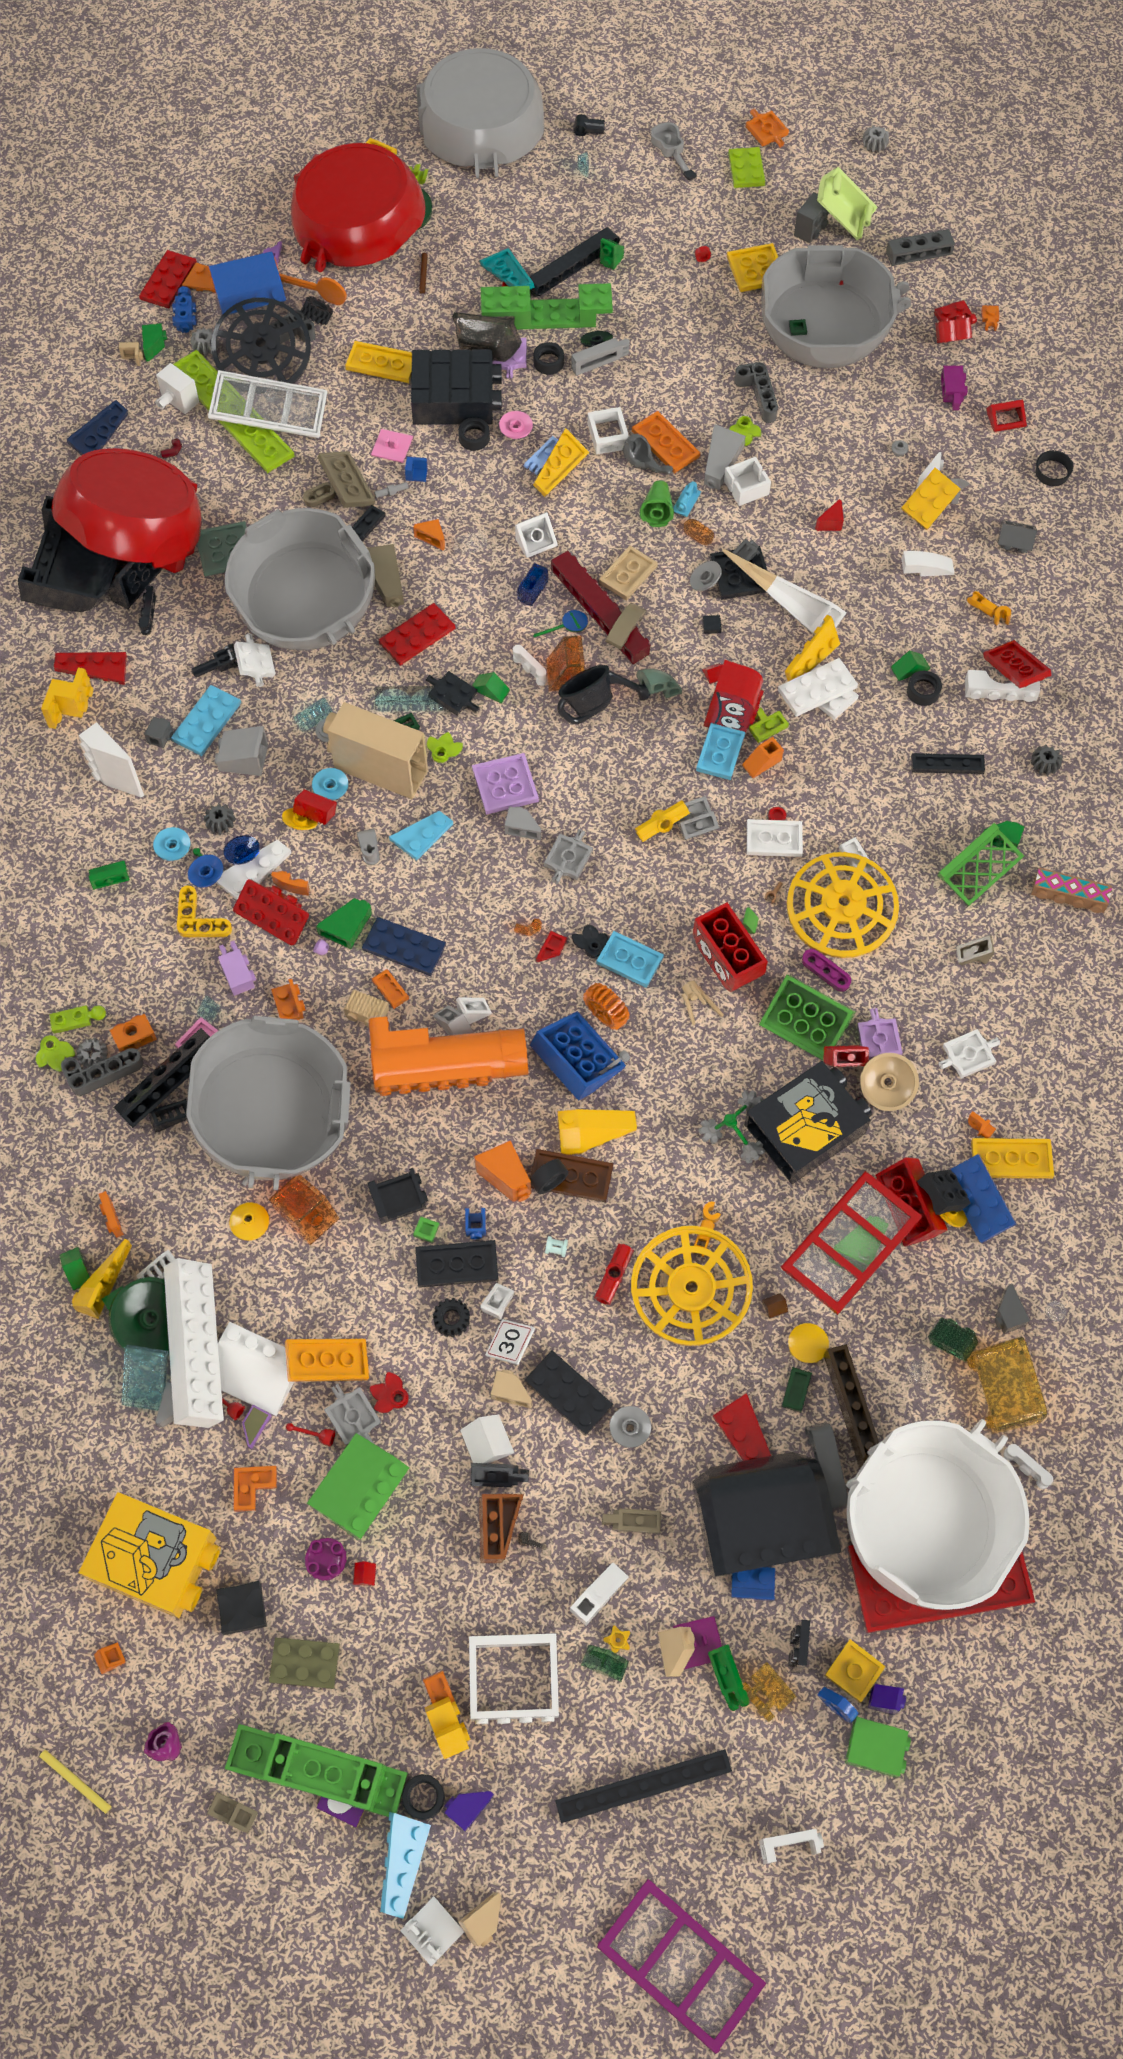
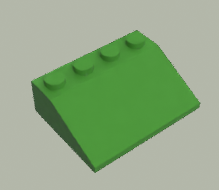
(806, 1017)
(358, 1486)

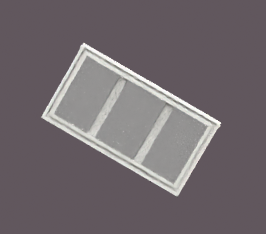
(268, 404)

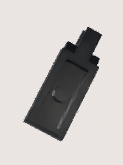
(497, 1475)

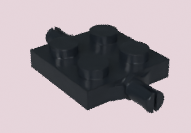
(452, 693)

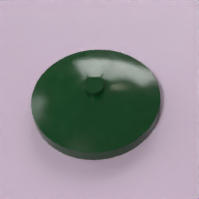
(140, 1315)

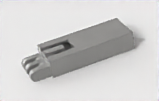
(599, 355)

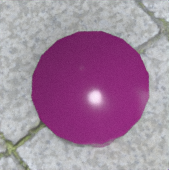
(325, 1559)

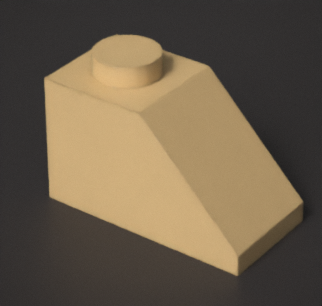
(510, 1390)
(676, 1649)
(482, 1920)

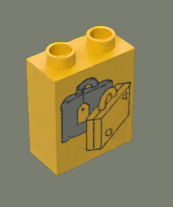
(150, 1556)

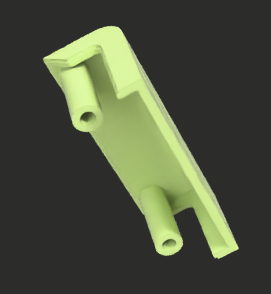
(846, 202)

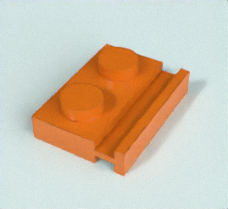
(108, 1209)

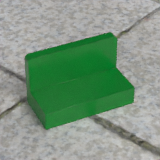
(108, 875)

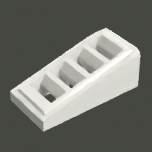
(154, 1265)

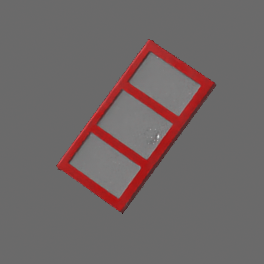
(851, 1242)

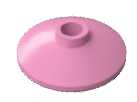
(515, 424)

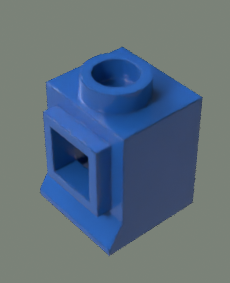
(475, 1233)

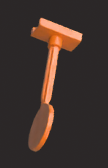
(328, 288)

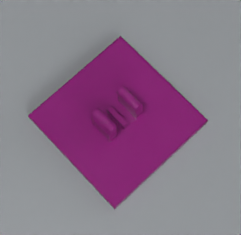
(706, 1640)

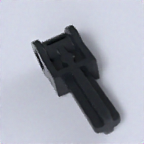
(222, 659)

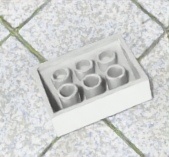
(109, 761)
(253, 1369)

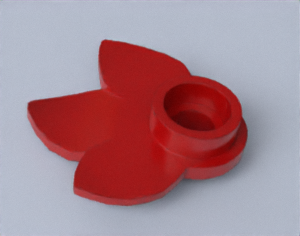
(386, 1394)

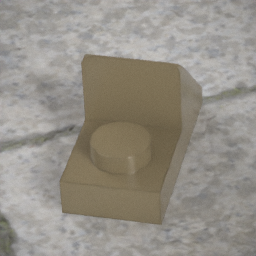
(975, 950)

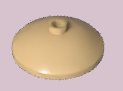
(903, 1081)

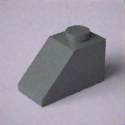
(1011, 1312)

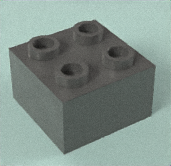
(810, 219)

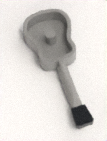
(667, 139)

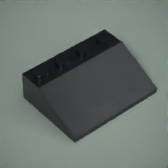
(132, 582)

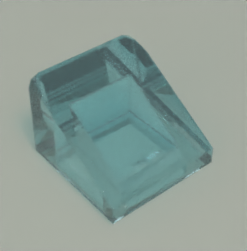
(583, 164)

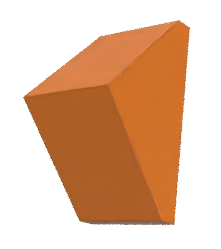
(430, 533)

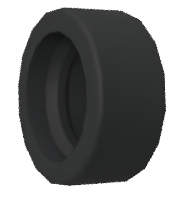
(548, 348)
(474, 444)
(921, 699)
(549, 1176)
(423, 1815)

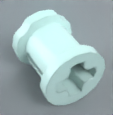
(553, 1242)

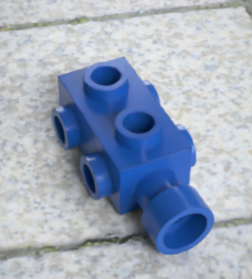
(184, 309)

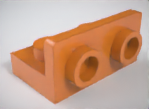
(287, 1001)

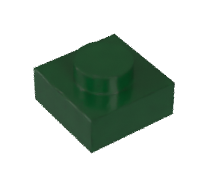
(798, 327)

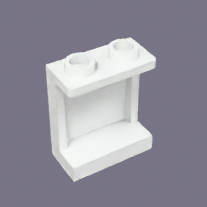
(768, 1844)

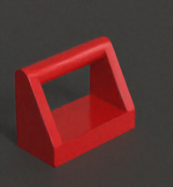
(1017, 405)

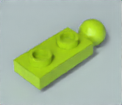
(75, 1018)

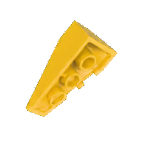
(591, 1128)
(101, 1282)

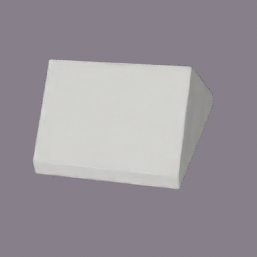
(535, 535)
(487, 1439)

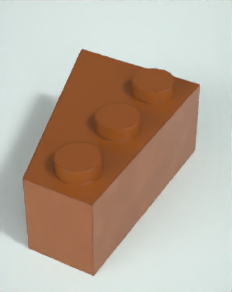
(496, 1524)

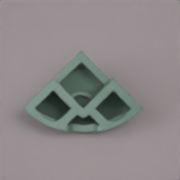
(659, 681)

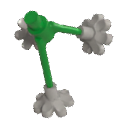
(712, 1130)

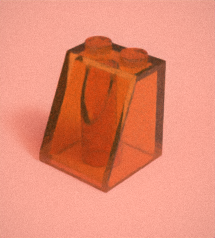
(565, 662)
(304, 1208)

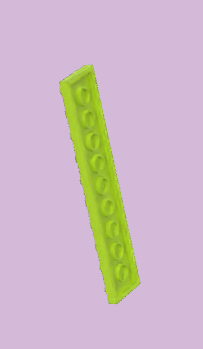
(260, 443)

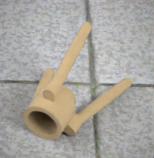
(693, 992)

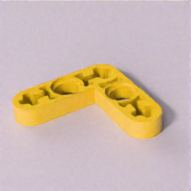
(191, 920)

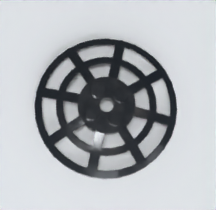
(264, 332)

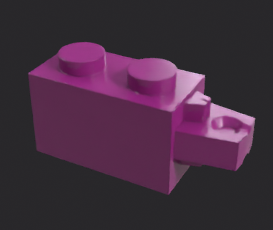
(953, 385)

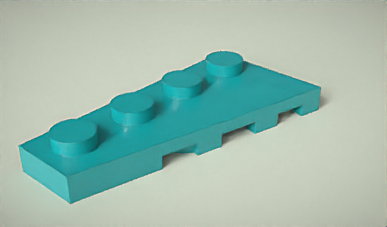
(507, 269)

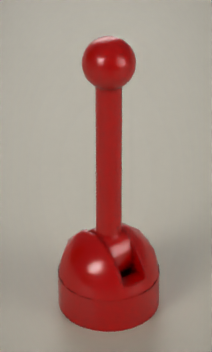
(234, 1409)
(326, 1436)

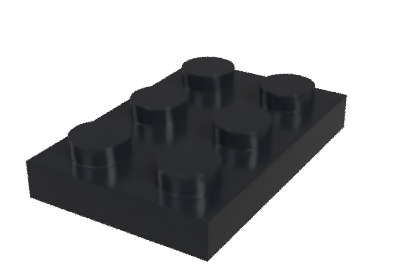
(800, 1639)

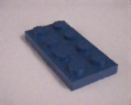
(404, 946)

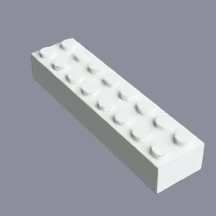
(193, 1343)

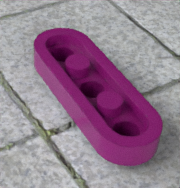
(823, 963)

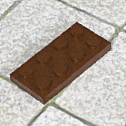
(585, 1177)

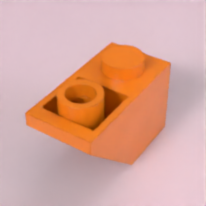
(763, 757)

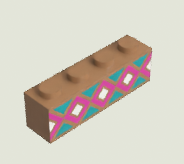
(1071, 890)

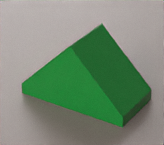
(909, 664)
(491, 686)
(74, 1268)

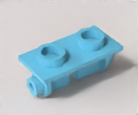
(687, 499)

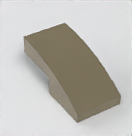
(232, 1812)

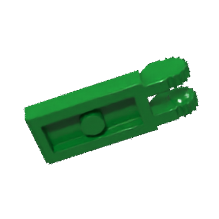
(728, 1677)

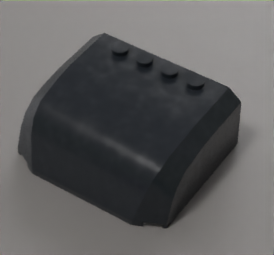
(65, 571)
(764, 1513)

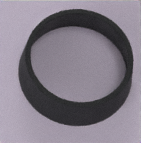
(1058, 456)

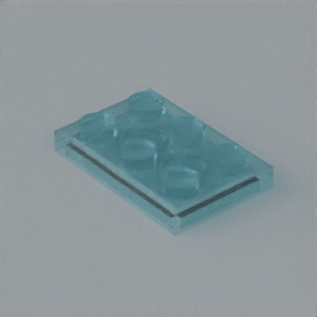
(144, 1377)

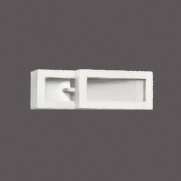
(926, 563)

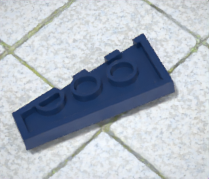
(99, 429)

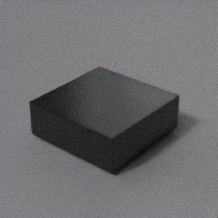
(711, 624)

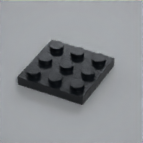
(733, 579)

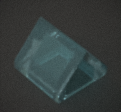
(208, 1009)

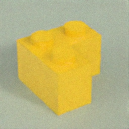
(448, 1732)

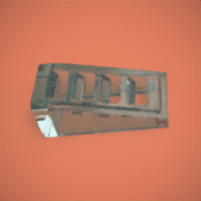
(316, 707)

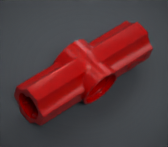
(610, 1284)

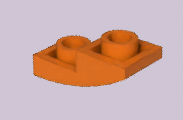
(284, 881)

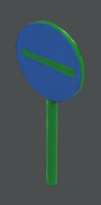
(572, 620)

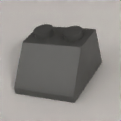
(1017, 536)

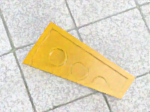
(562, 460)

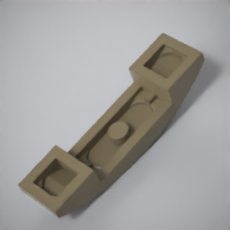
(625, 624)

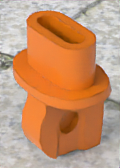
(978, 1123)

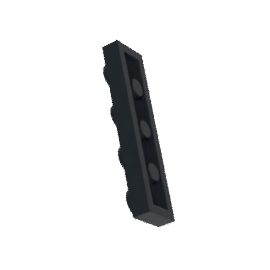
(947, 763)

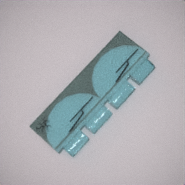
(404, 696)

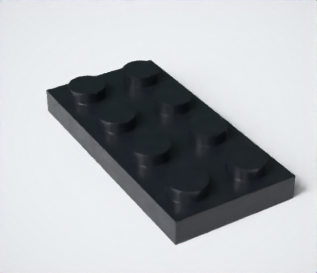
(456, 1263)
(568, 1392)

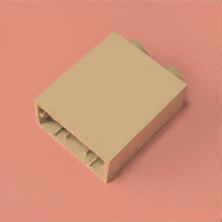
(377, 749)

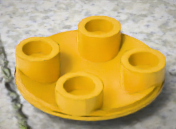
(808, 1343)

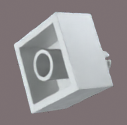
(176, 389)

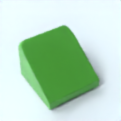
(750, 921)

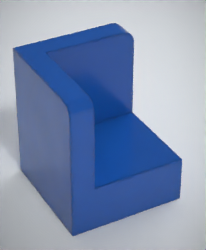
(416, 469)

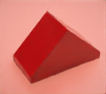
(831, 519)

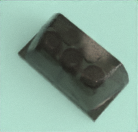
(487, 333)

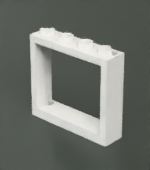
(524, 1716)

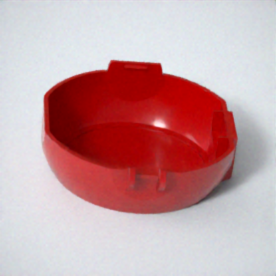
(355, 206)
(129, 506)

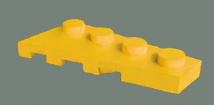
(814, 651)

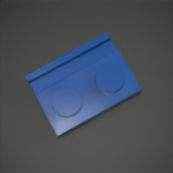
(754, 1584)

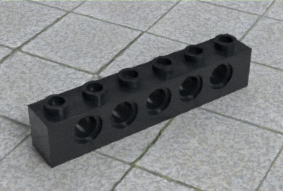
(161, 1081)

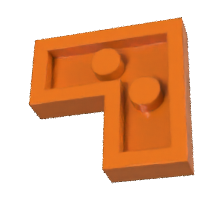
(246, 1483)

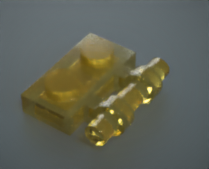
(774, 1689)

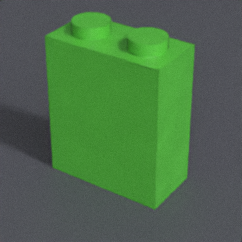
(878, 1747)

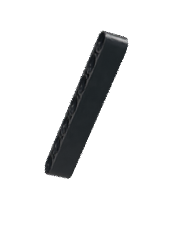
(570, 262)

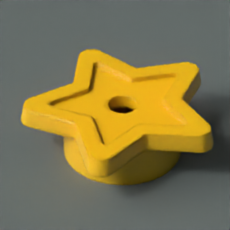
(622, 1635)

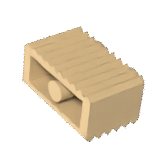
(364, 1007)

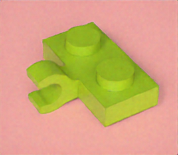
(767, 726)

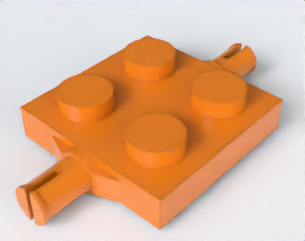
(767, 128)

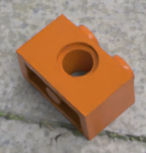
(143, 1035)

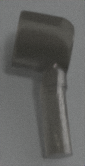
(524, 1540)

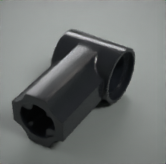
(584, 125)

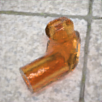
(529, 930)

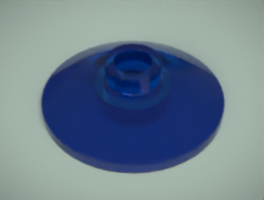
(241, 849)

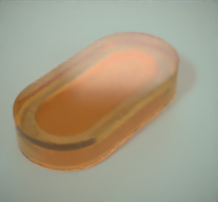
(698, 532)

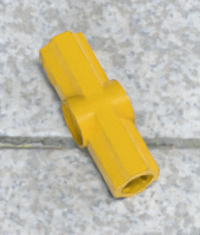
(662, 821)

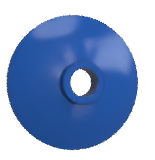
(205, 871)

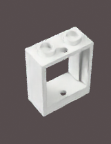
(603, 445)

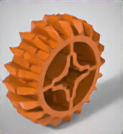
(606, 1006)

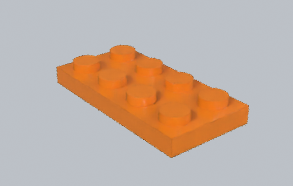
(666, 441)

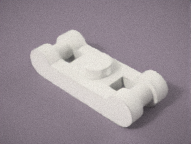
(530, 664)
(1028, 1465)

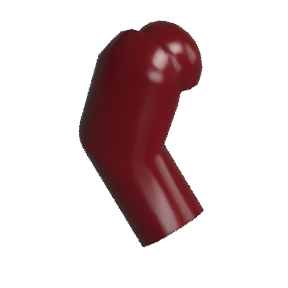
(173, 451)

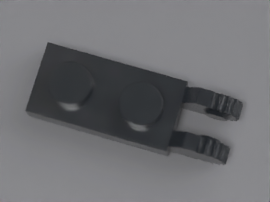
(147, 612)

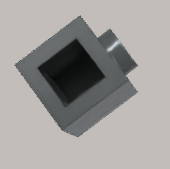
(159, 732)

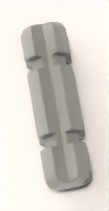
(623, 1055)

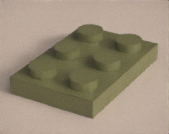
(304, 1663)

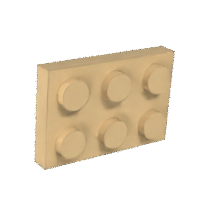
(628, 572)

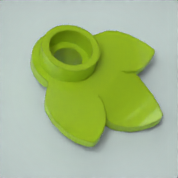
(747, 428)
(445, 746)
(54, 1055)

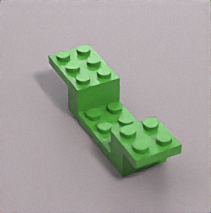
(547, 313)
(316, 1770)

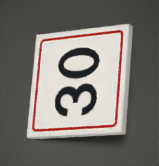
(510, 1341)

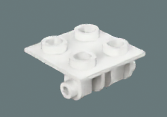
(432, 1931)

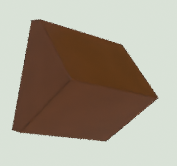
(775, 1305)

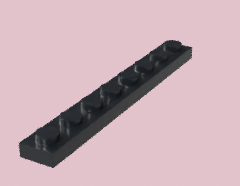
(643, 1786)

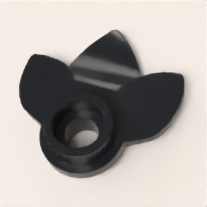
(590, 938)

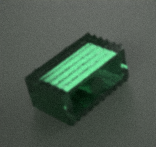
(953, 1339)

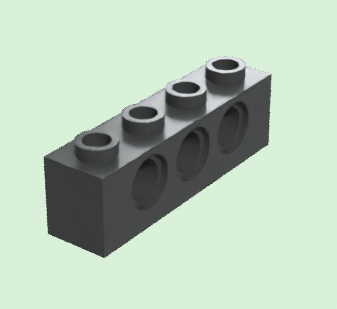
(920, 247)

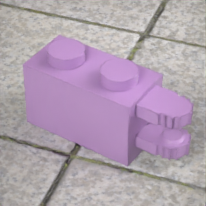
(236, 970)

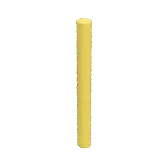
(75, 1781)

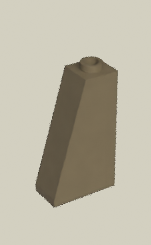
(387, 575)

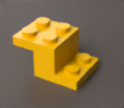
(67, 698)

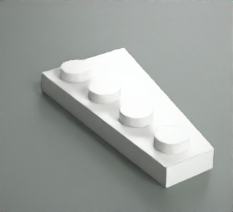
(258, 869)

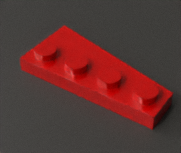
(101, 665)
(742, 1429)

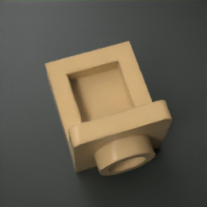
(131, 350)

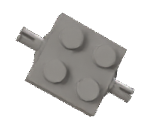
(568, 856)
(352, 1414)

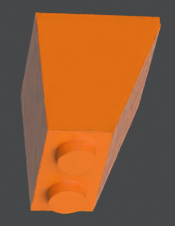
(504, 1171)

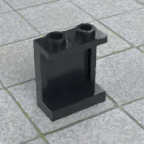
(398, 1196)

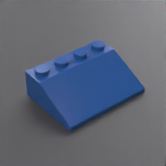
(247, 279)
(576, 1054)

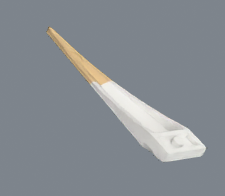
(800, 603)

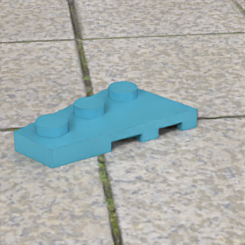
(422, 835)

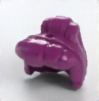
(154, 1744)

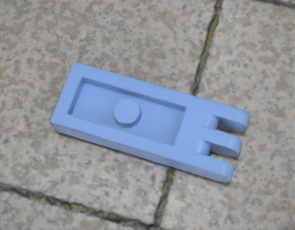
(539, 458)

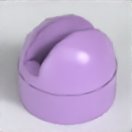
(321, 947)

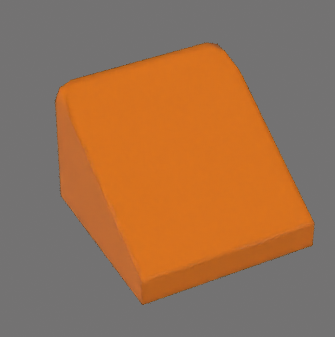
(109, 1657)

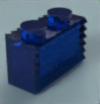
(532, 584)

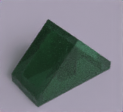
(605, 1662)

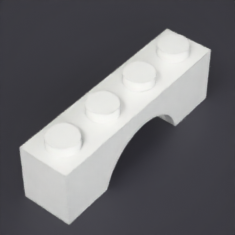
(980, 685)

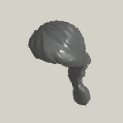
(639, 454)

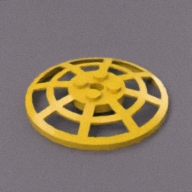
(842, 914)
(694, 1273)

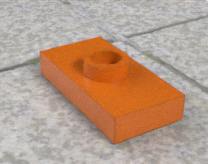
(390, 989)
(438, 1687)

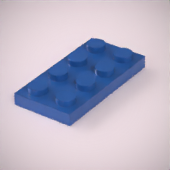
(987, 1209)

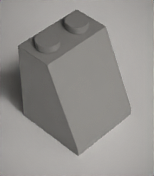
(242, 751)

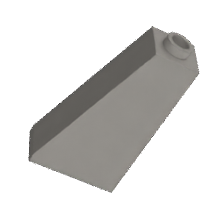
(723, 452)

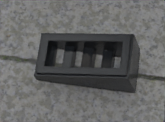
(166, 1123)

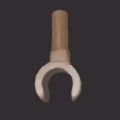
(773, 893)

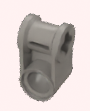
(368, 844)

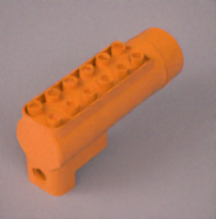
(415, 1061)

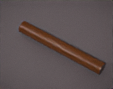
(423, 273)

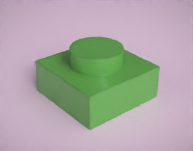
(426, 1229)

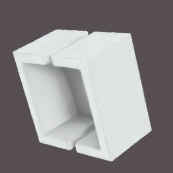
(744, 480)

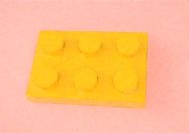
(930, 498)

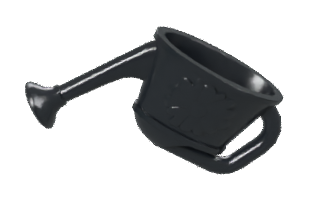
(591, 692)

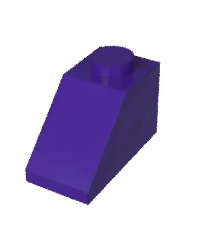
(467, 1807)

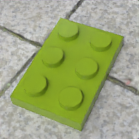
(746, 167)

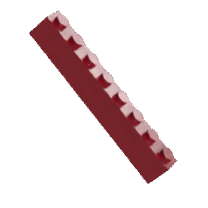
(597, 603)

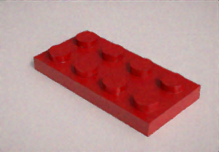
(167, 279)
(417, 634)
(1017, 664)

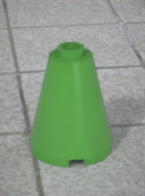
(657, 506)

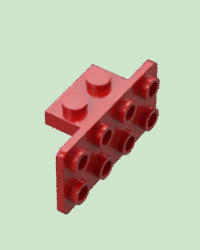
(272, 911)

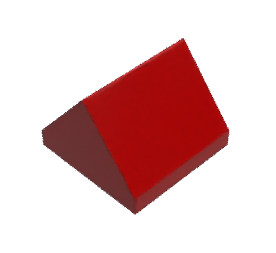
(713, 672)
(364, 1573)

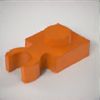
(990, 315)

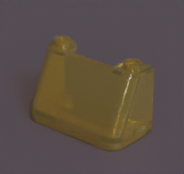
(1009, 1385)

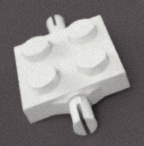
(254, 659)
(969, 1053)

